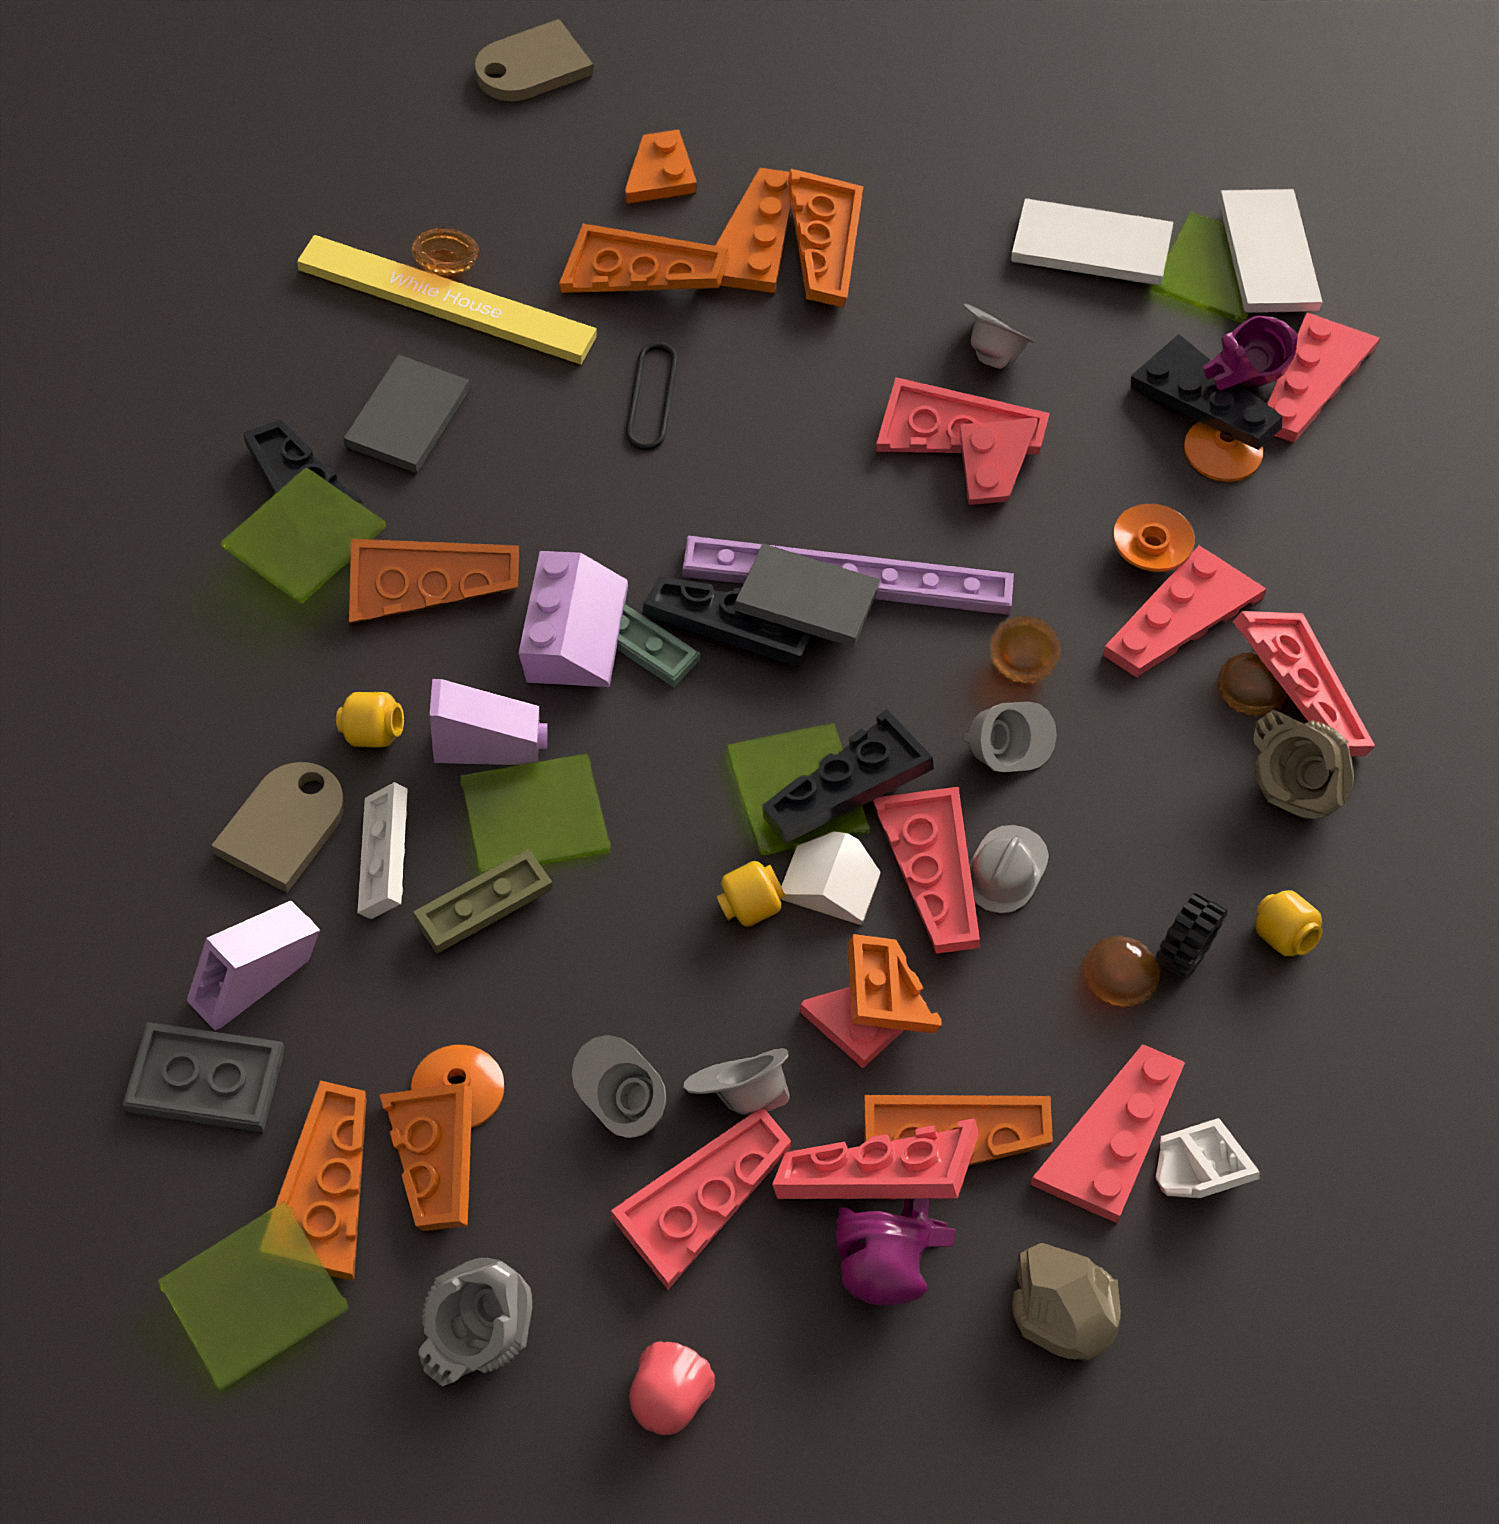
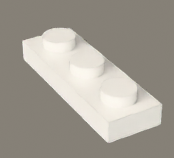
(382, 851)

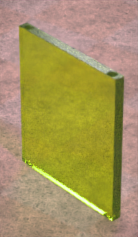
(1203, 270)
(302, 535)
(772, 763)
(536, 807)
(253, 1295)

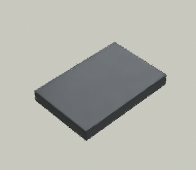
(407, 413)
(807, 595)
(204, 1077)

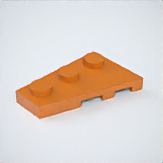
(434, 1149)

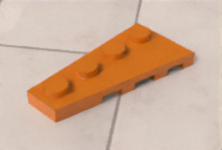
(826, 232)
(758, 233)
(635, 261)
(416, 575)
(1004, 1122)
(326, 1176)

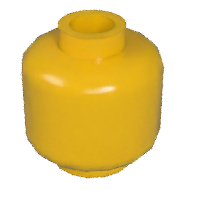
(370, 719)
(751, 893)
(1288, 923)

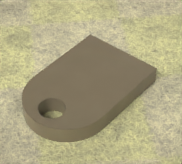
(531, 63)
(281, 826)

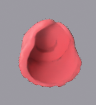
(669, 1387)

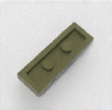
(482, 901)

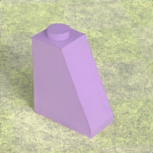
(483, 727)
(249, 962)

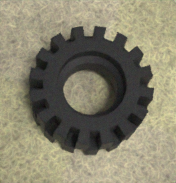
(1191, 935)

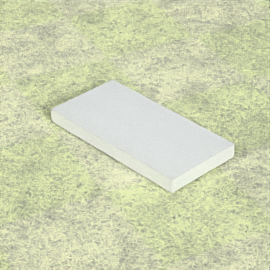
(1092, 241)
(1269, 251)

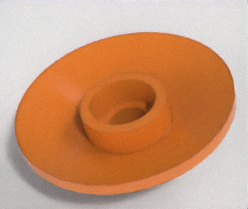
(1220, 455)
(1156, 526)
(477, 1068)

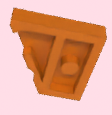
(660, 169)
(885, 988)

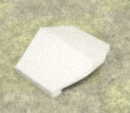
(832, 877)
(1202, 1161)

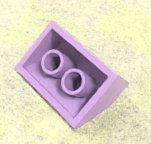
(572, 621)

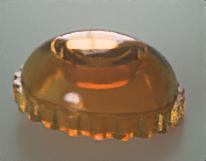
(445, 252)
(1025, 649)
(1250, 685)
(1121, 971)

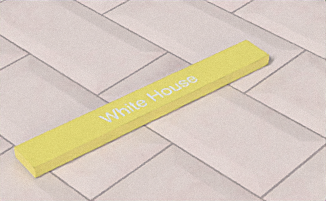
(447, 299)

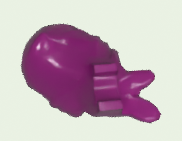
(1253, 353)
(887, 1264)

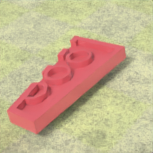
(1322, 363)
(930, 418)
(1181, 611)
(1304, 672)
(933, 857)
(1109, 1143)
(905, 1168)
(692, 1201)

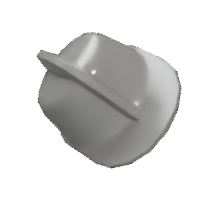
(995, 341)
(1012, 736)
(1007, 868)
(745, 1083)
(619, 1086)

